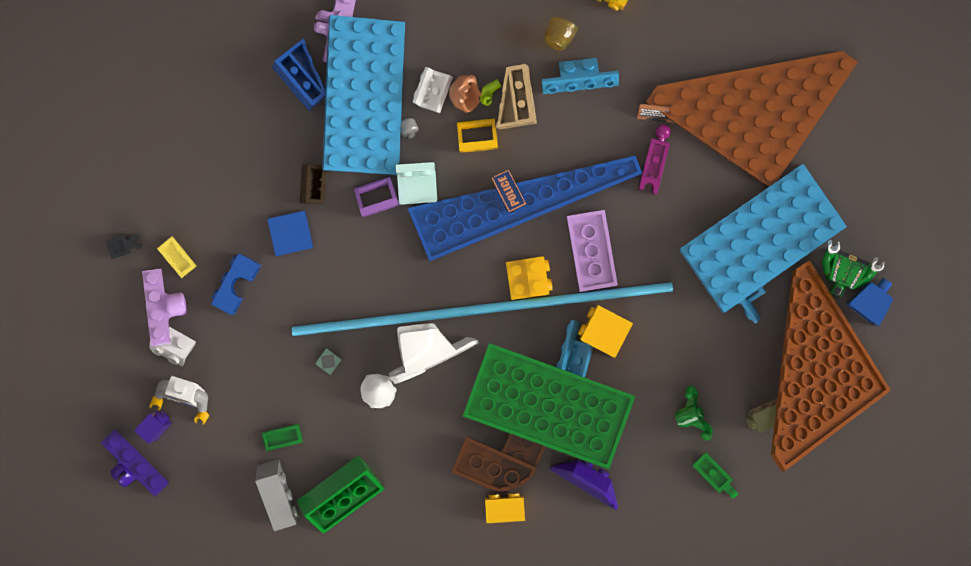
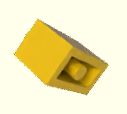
(505, 508)

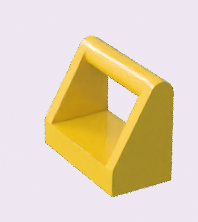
(480, 145)

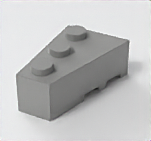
(276, 495)

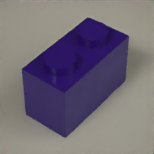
(153, 426)

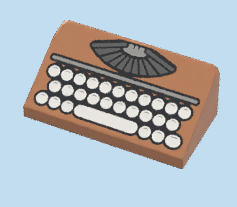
(652, 112)

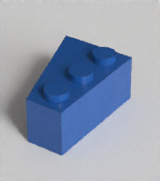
(300, 75)

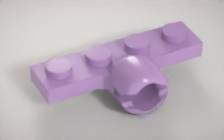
(160, 307)

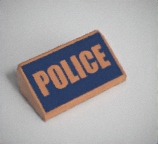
(508, 191)

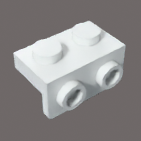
(432, 90)
(177, 350)

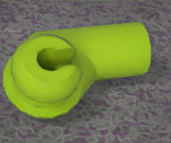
(487, 92)

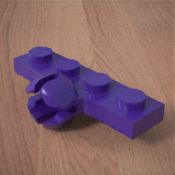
(133, 465)

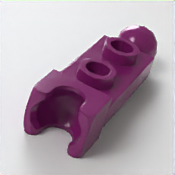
(655, 159)

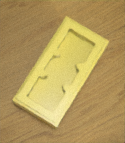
(177, 257)

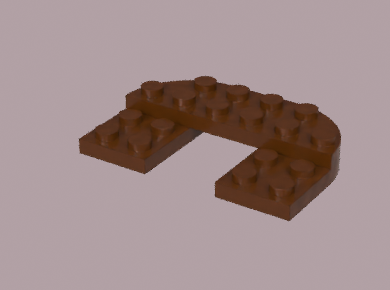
(497, 468)

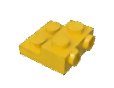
(528, 278)

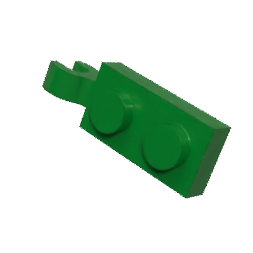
(714, 474)

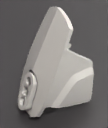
(424, 347)

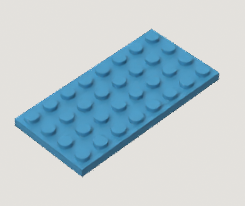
(363, 95)
(762, 238)

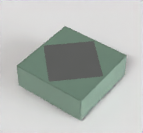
(328, 361)

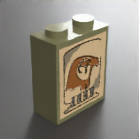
(762, 417)

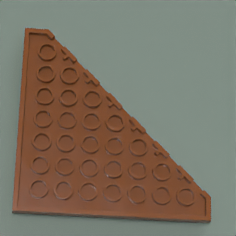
(758, 112)
(822, 374)

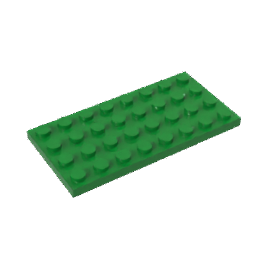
(549, 406)

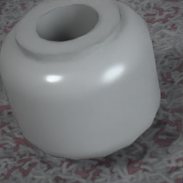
(408, 128)

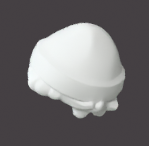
(377, 390)

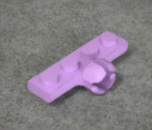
(341, 8)

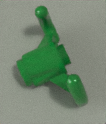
(693, 415)

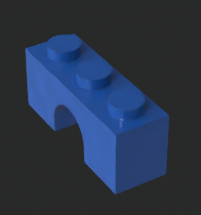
(225, 297)

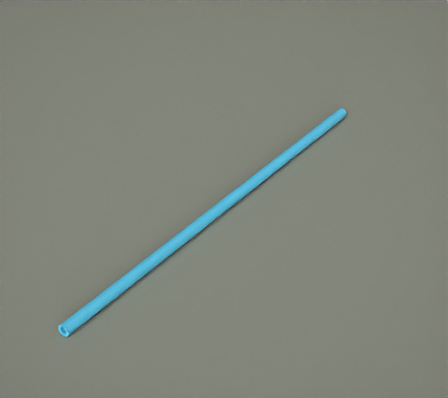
(482, 309)

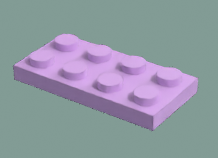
(592, 250)

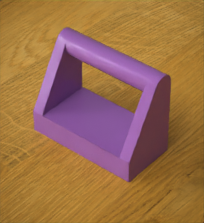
(379, 207)

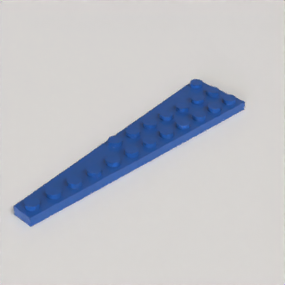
(476, 216)

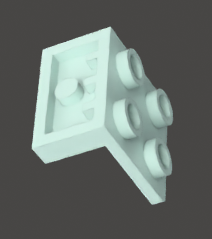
(416, 183)

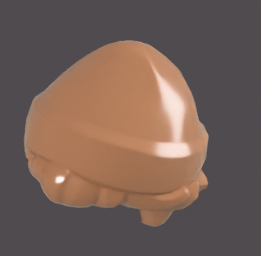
(465, 93)

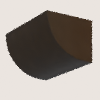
(312, 184)

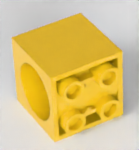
(604, 330)

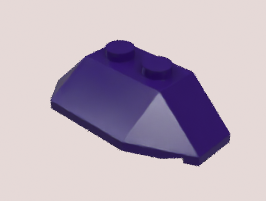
(588, 479)

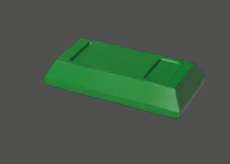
(282, 437)

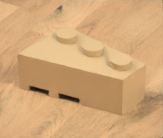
(517, 99)

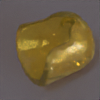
(559, 33)

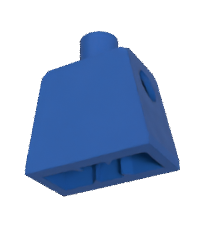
(872, 301)

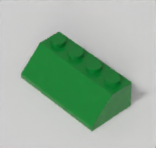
(340, 494)

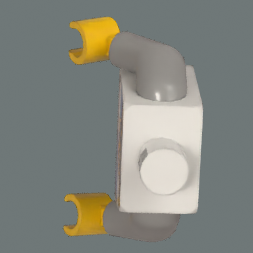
(184, 393)

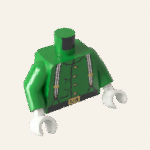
(847, 270)

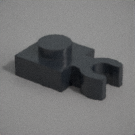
(120, 246)

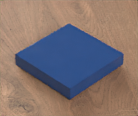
(290, 233)

